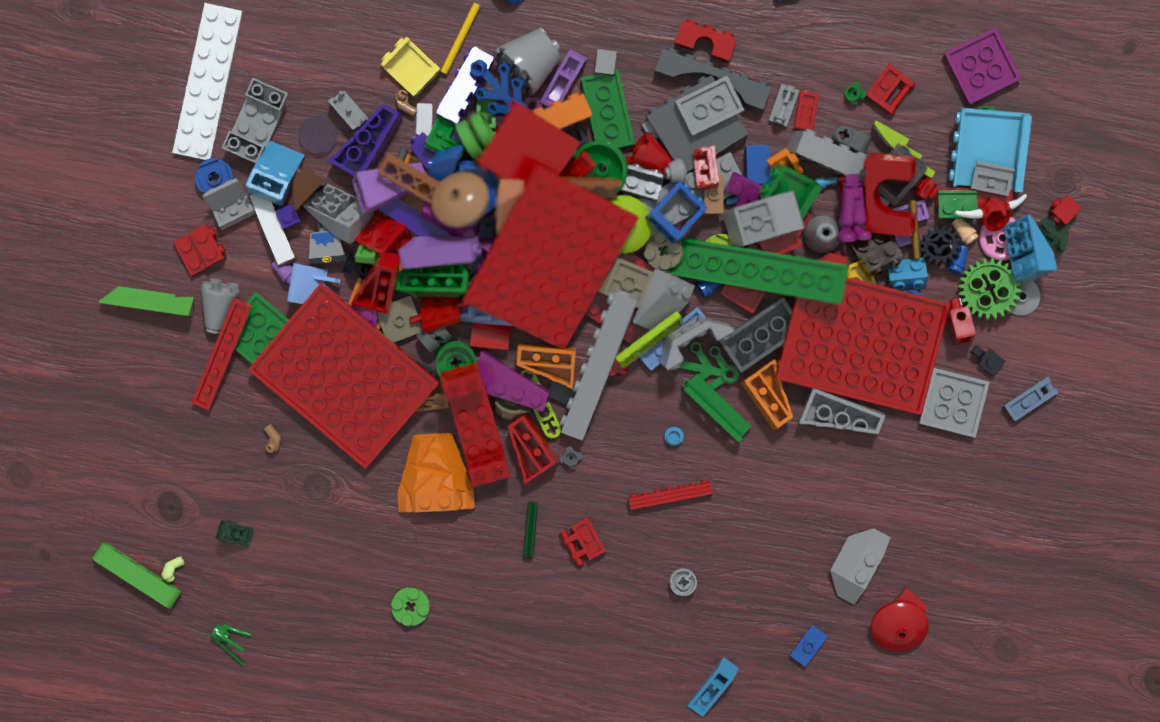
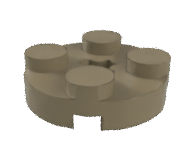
(665, 262)

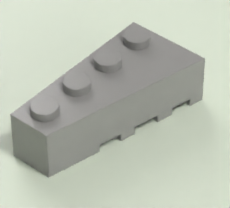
(826, 153)
(839, 412)

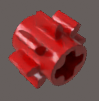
(925, 188)

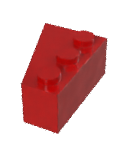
(379, 285)
(531, 448)

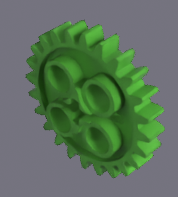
(1005, 282)

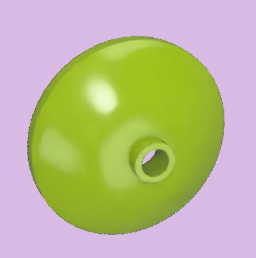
(642, 228)

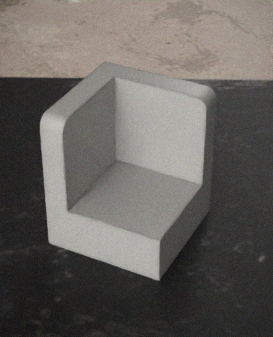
(605, 62)

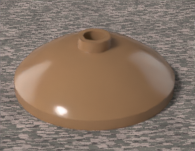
(466, 206)

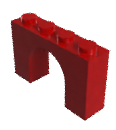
(878, 216)

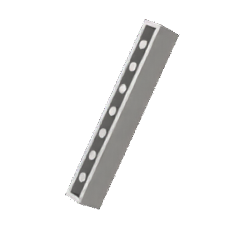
(599, 364)

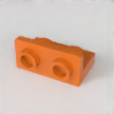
(787, 159)

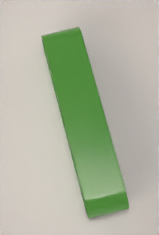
(136, 575)

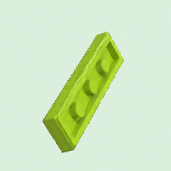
(649, 339)

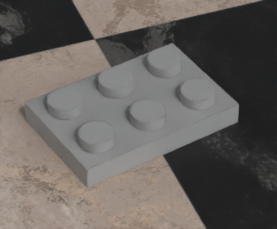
(709, 105)

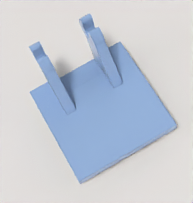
(305, 281)

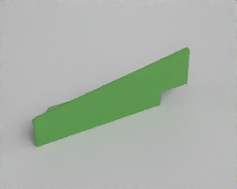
(149, 301)

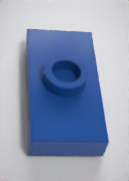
(808, 645)

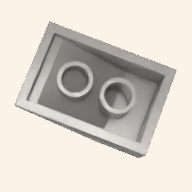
(662, 299)

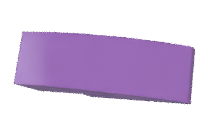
(564, 78)

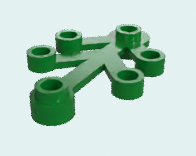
(707, 369)

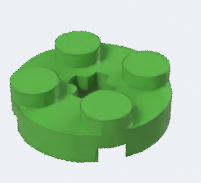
(420, 610)

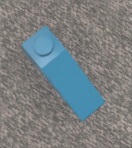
(713, 686)

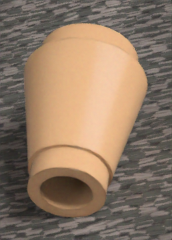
(965, 231)

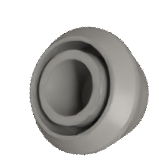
(676, 171)

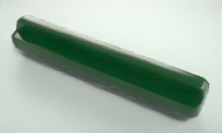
(530, 530)

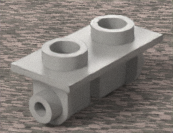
(784, 105)

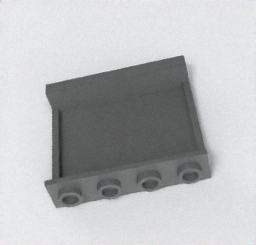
(676, 136)

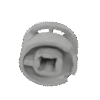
(683, 582)

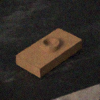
(714, 198)

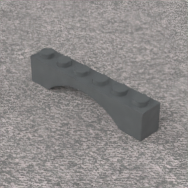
(675, 65)

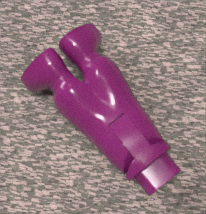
(852, 211)

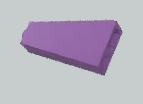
(375, 191)
(439, 250)

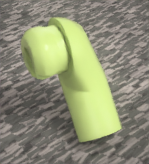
(170, 566)

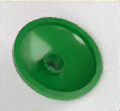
(608, 155)

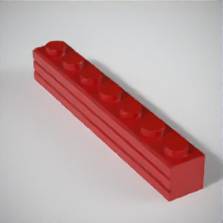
(670, 495)

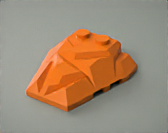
(434, 476)

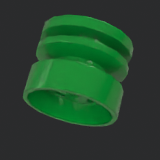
(454, 349)

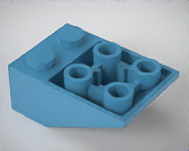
(274, 173)
(1028, 250)

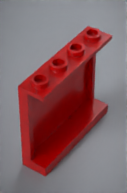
(525, 142)

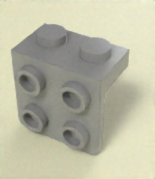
(229, 203)

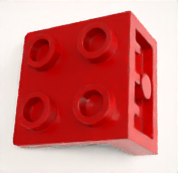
(383, 235)

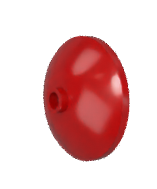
(899, 618)

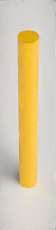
(460, 38)

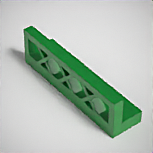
(717, 407)

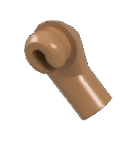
(403, 103)
(274, 439)

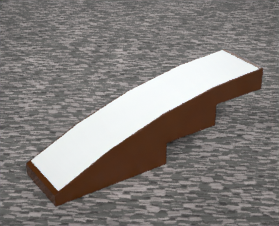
(273, 231)

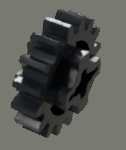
(933, 243)

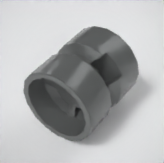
(434, 338)

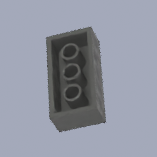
(758, 335)

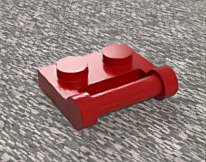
(885, 85)

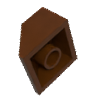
(305, 186)

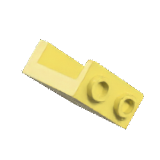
(410, 66)

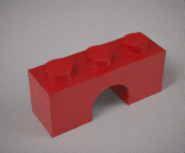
(722, 43)

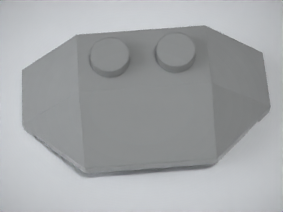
(858, 563)

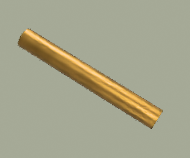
(915, 236)

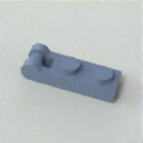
(1030, 399)

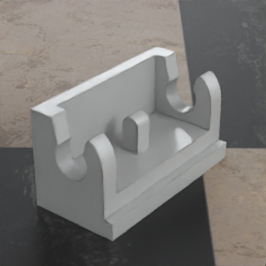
(348, 110)

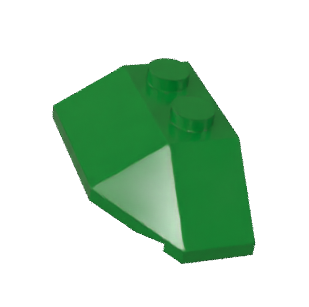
(434, 281)

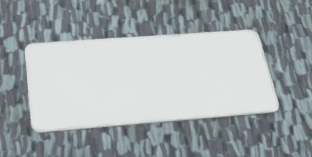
(424, 118)

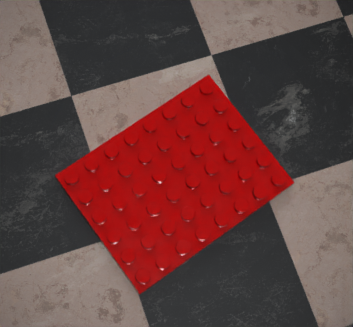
(550, 257)
(868, 348)
(343, 375)

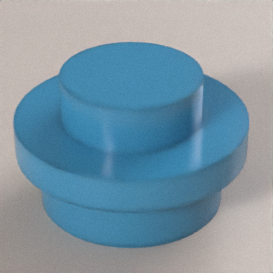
(673, 436)

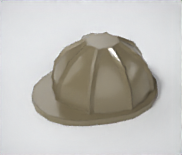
(509, 410)

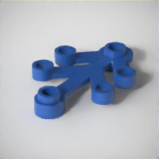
(501, 90)

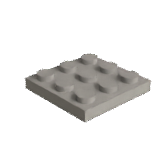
(954, 402)

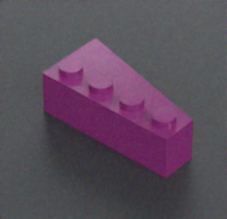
(428, 214)
(511, 384)

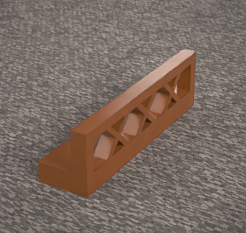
(410, 172)
(601, 186)

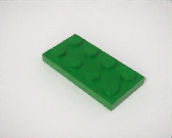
(608, 108)

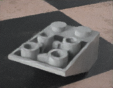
(338, 212)

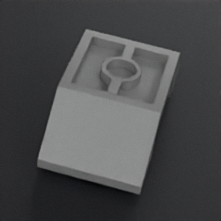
(256, 121)
(763, 219)
(670, 355)

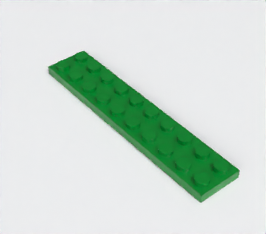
(761, 270)

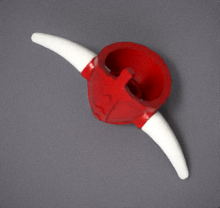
(994, 212)

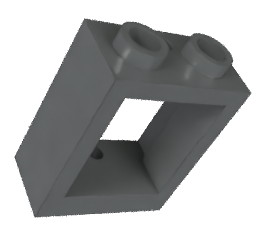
(888, 190)

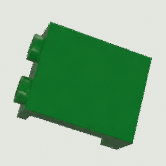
(784, 180)

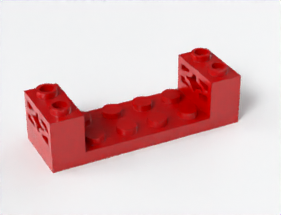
(475, 424)

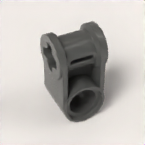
(855, 139)

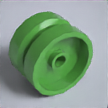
(475, 136)

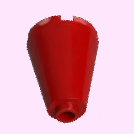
(649, 154)

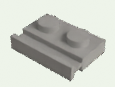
(992, 178)

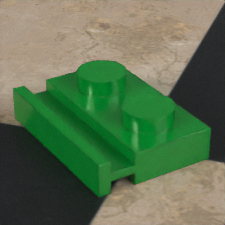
(956, 200)

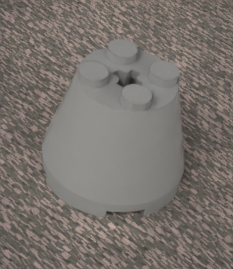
(530, 57)

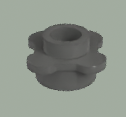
(576, 457)

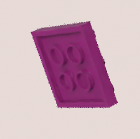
(982, 66)

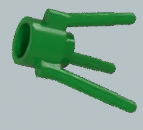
(221, 635)

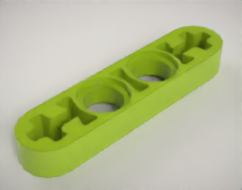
(555, 422)

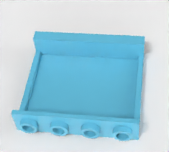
(990, 138)

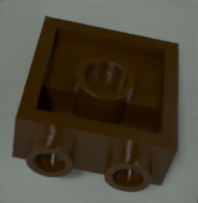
(876, 254)

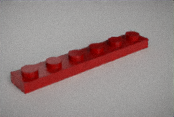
(222, 354)

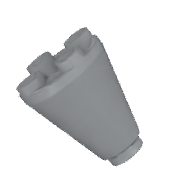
(816, 240)
(216, 303)

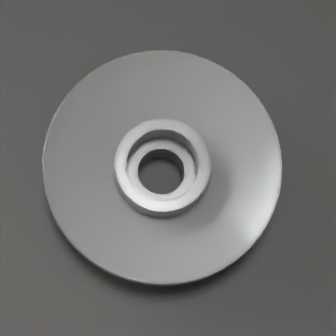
(1031, 300)

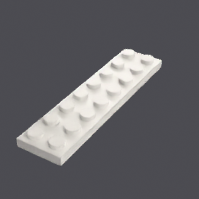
(207, 81)

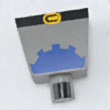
(325, 247)

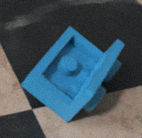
(908, 275)

